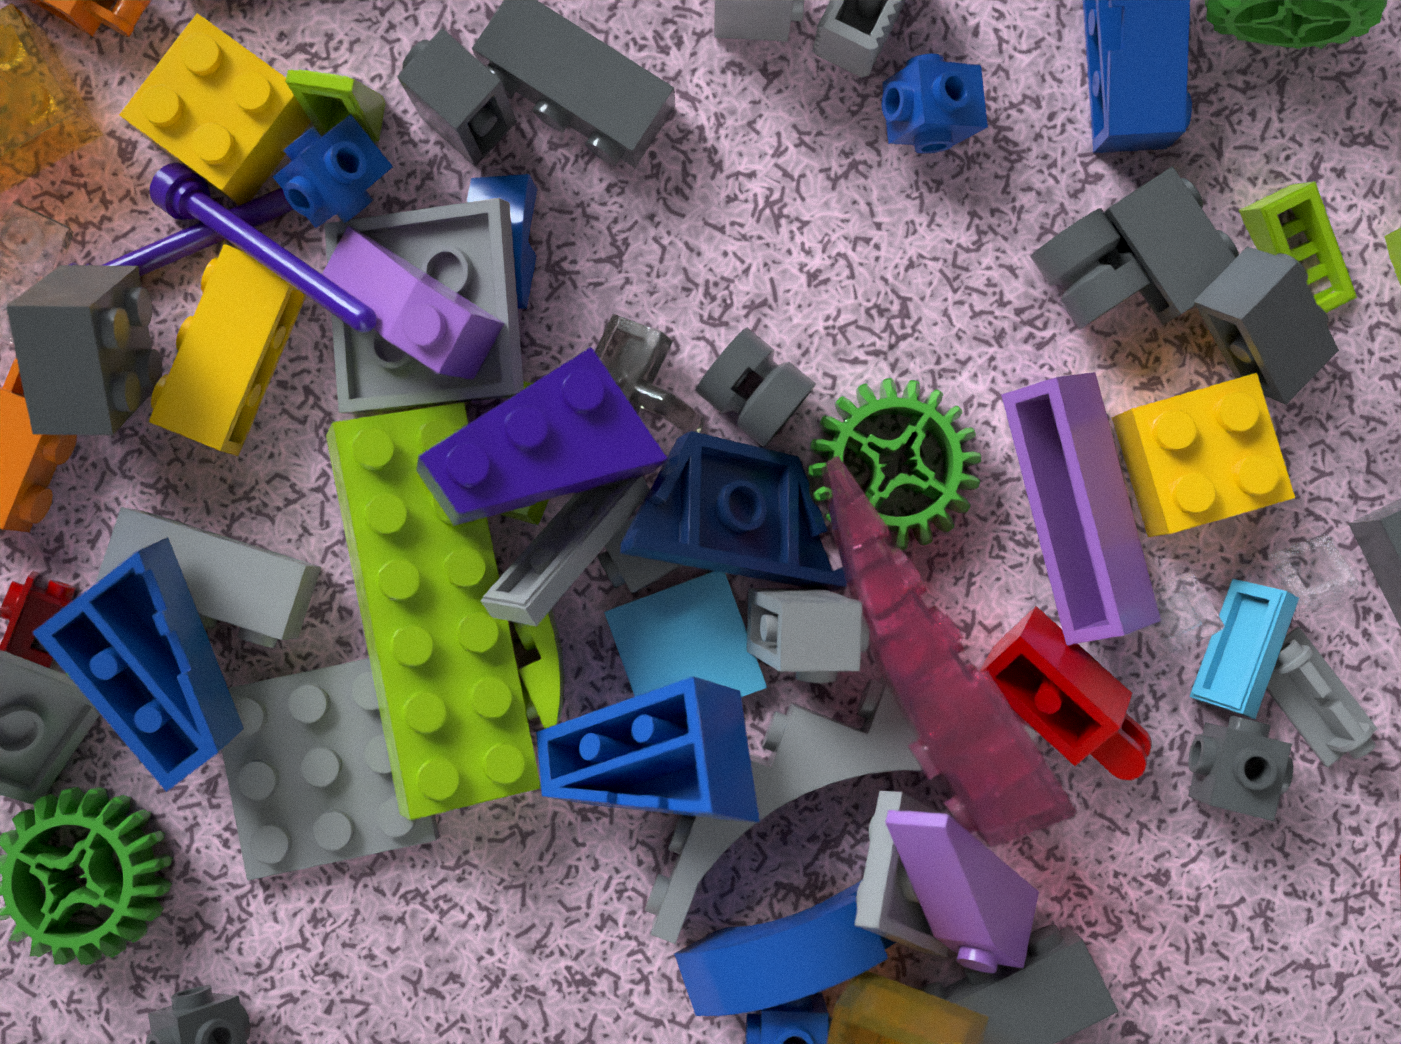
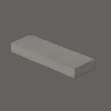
(563, 551)

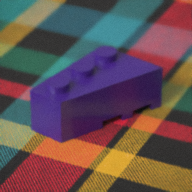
(541, 444)

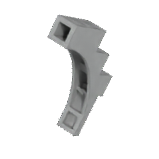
(805, 755)

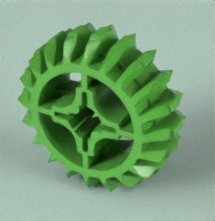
(1294, 21)
(921, 478)
(33, 859)

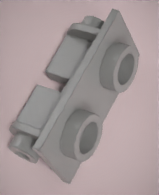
(1319, 702)

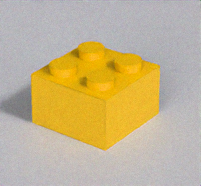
(218, 110)
(1203, 456)

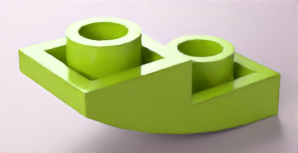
(545, 678)

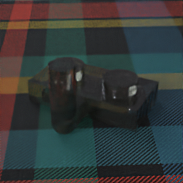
(633, 359)

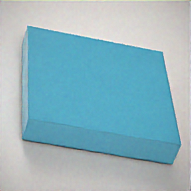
(684, 635)

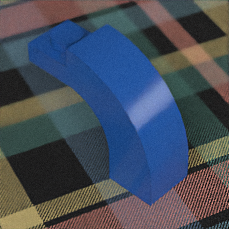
(779, 959)

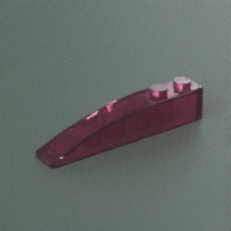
(951, 708)

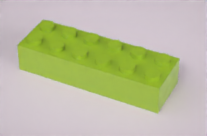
(433, 649)

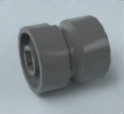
(1090, 268)
(772, 401)

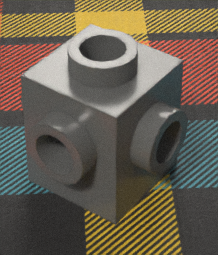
(1240, 768)
(200, 1018)

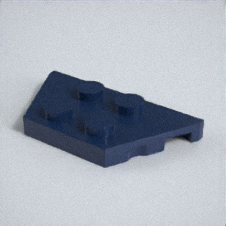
(734, 514)

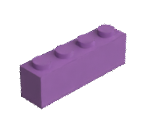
(1081, 508)

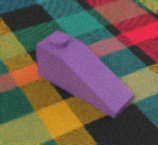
(414, 307)
(965, 890)

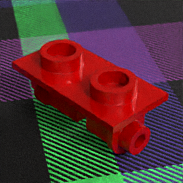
(28, 609)

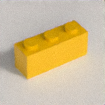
(227, 352)

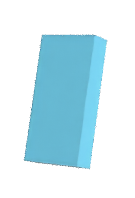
(1246, 650)

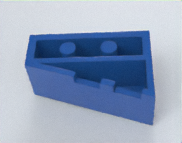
(1137, 73)
(147, 664)
(656, 753)

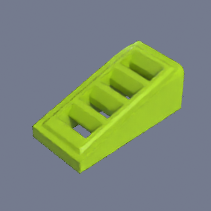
(333, 97)
(1311, 218)

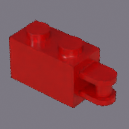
(1068, 697)

